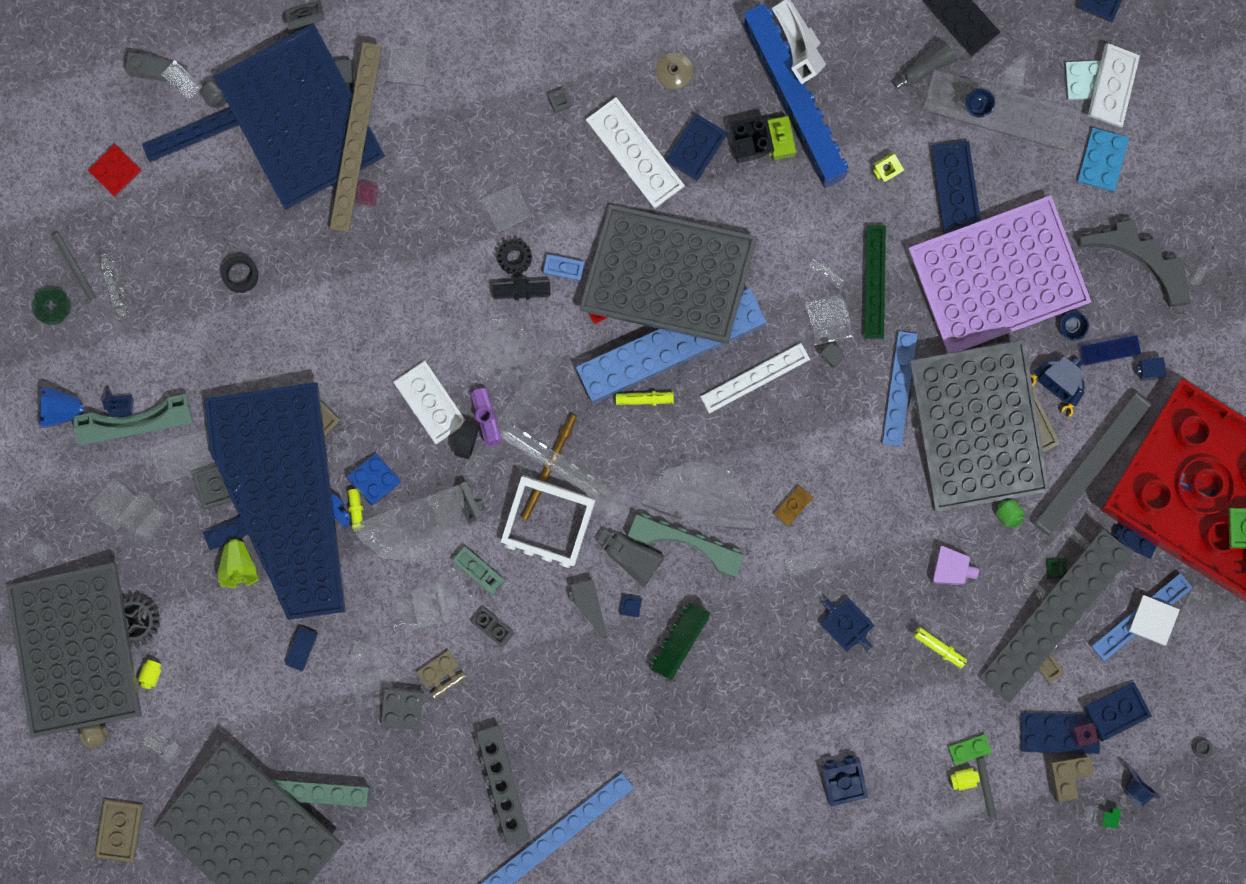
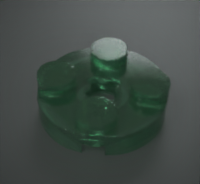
(42, 300)

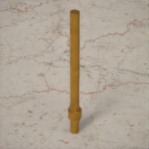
(565, 433)

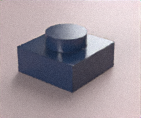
(630, 606)

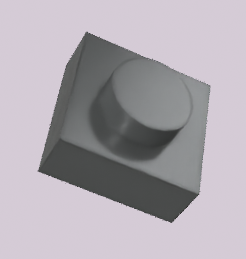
(560, 100)

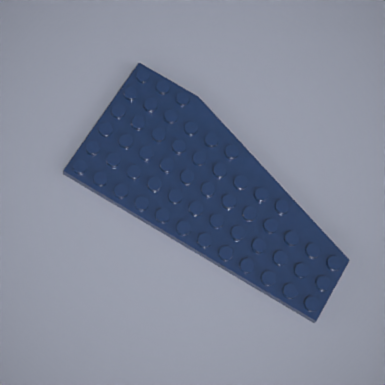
(279, 482)

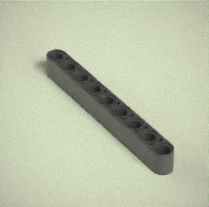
(1093, 463)

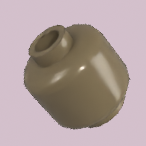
(93, 736)

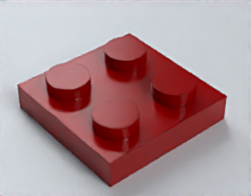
(114, 170)

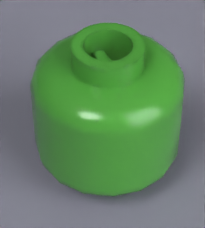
(1010, 513)

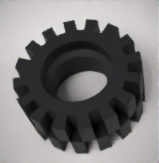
(511, 246)

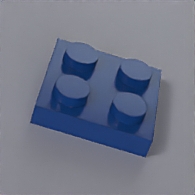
(373, 480)

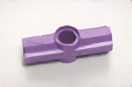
(490, 426)

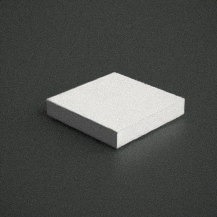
(1154, 620)

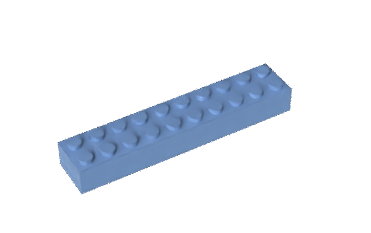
(658, 353)

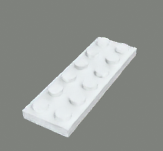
(635, 153)

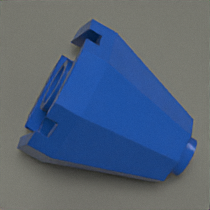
(57, 408)

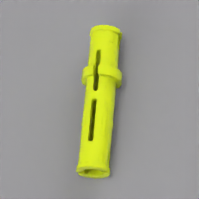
(644, 398)
(946, 652)

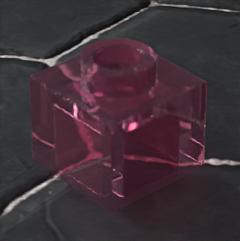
(1078, 733)

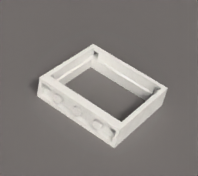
(558, 491)

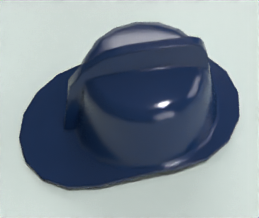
(1138, 790)

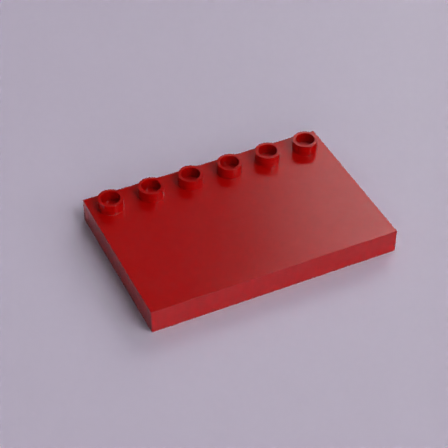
(1209, 446)

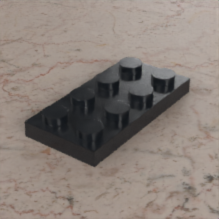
(964, 22)

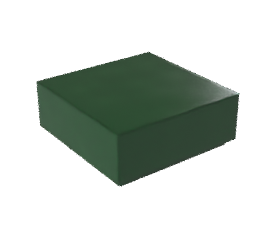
(1053, 568)

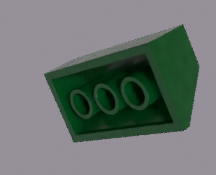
(681, 641)

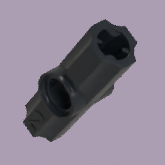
(521, 289)

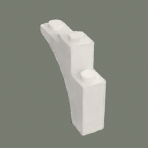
(802, 41)

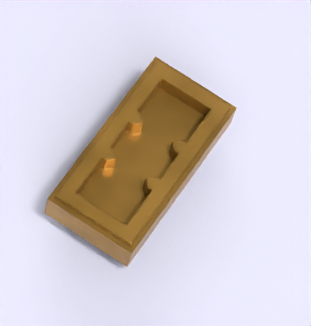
(793, 506)

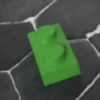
(969, 749)

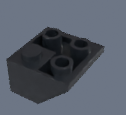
(751, 138)

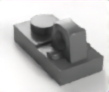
(472, 509)

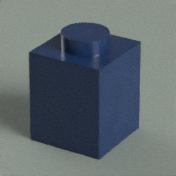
(1151, 368)

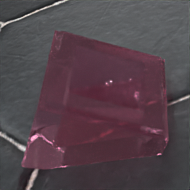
(367, 194)

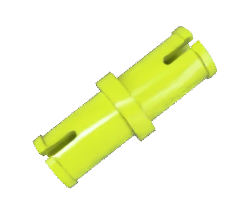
(355, 506)

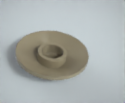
(676, 79)

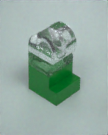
(1095, 816)

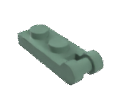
(478, 570)

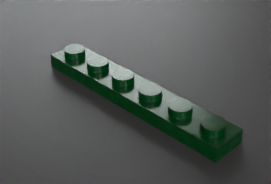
(875, 281)

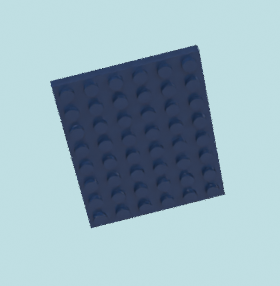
(295, 114)

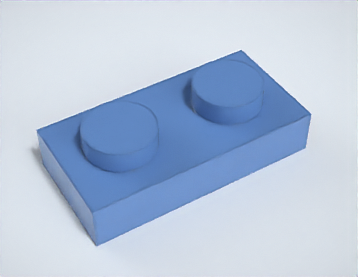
(563, 267)

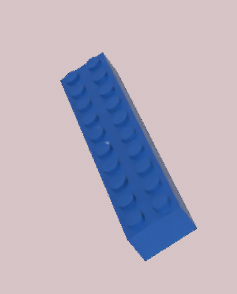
(795, 96)

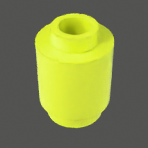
(149, 674)
(965, 779)

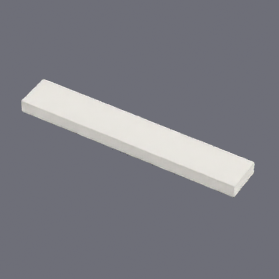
(755, 378)

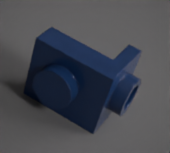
(118, 405)

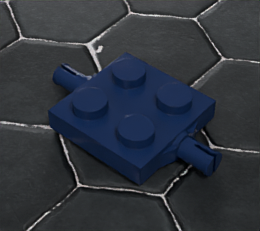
(847, 624)

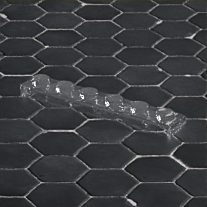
(553, 461)

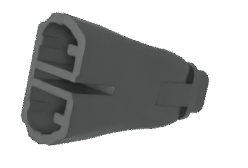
(935, 58)
(631, 556)

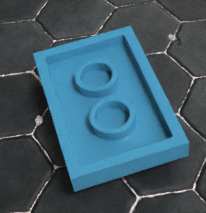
(1103, 159)

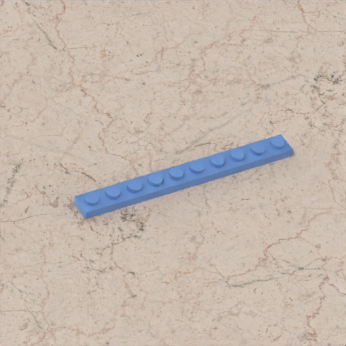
(562, 832)

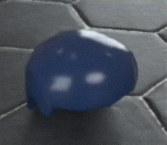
(980, 103)
(1074, 319)

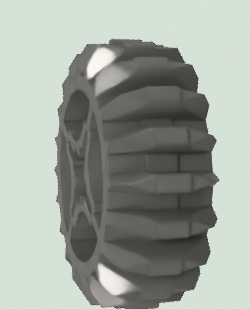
(139, 613)

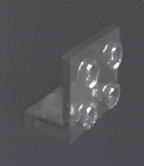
(829, 319)

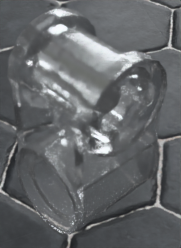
(912, 414)

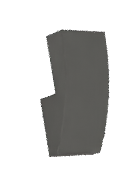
(492, 627)

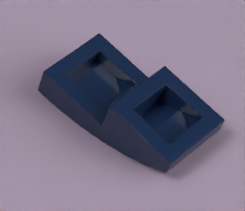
(301, 648)

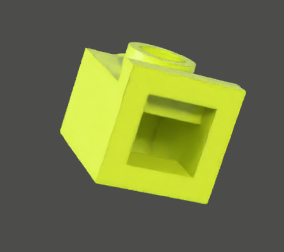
(895, 167)

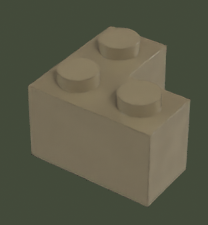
(1064, 777)

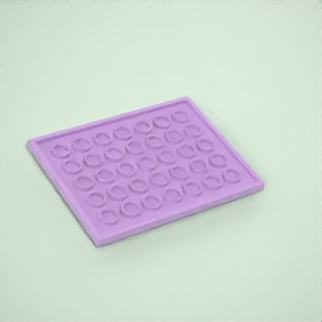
(999, 275)

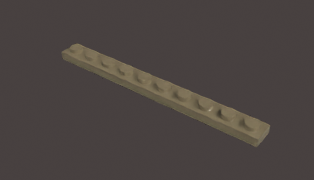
(356, 137)

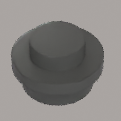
(1202, 748)

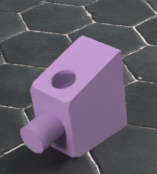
(953, 568)

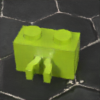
(782, 138)

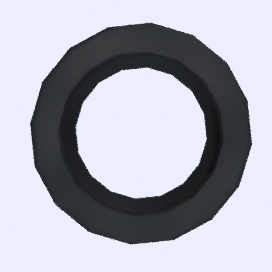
(239, 260)
(466, 440)

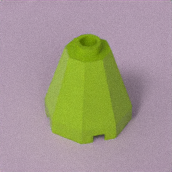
(236, 566)

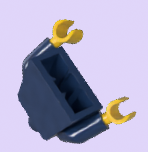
(1062, 379)

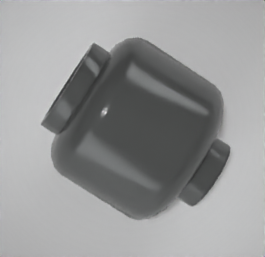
(212, 94)

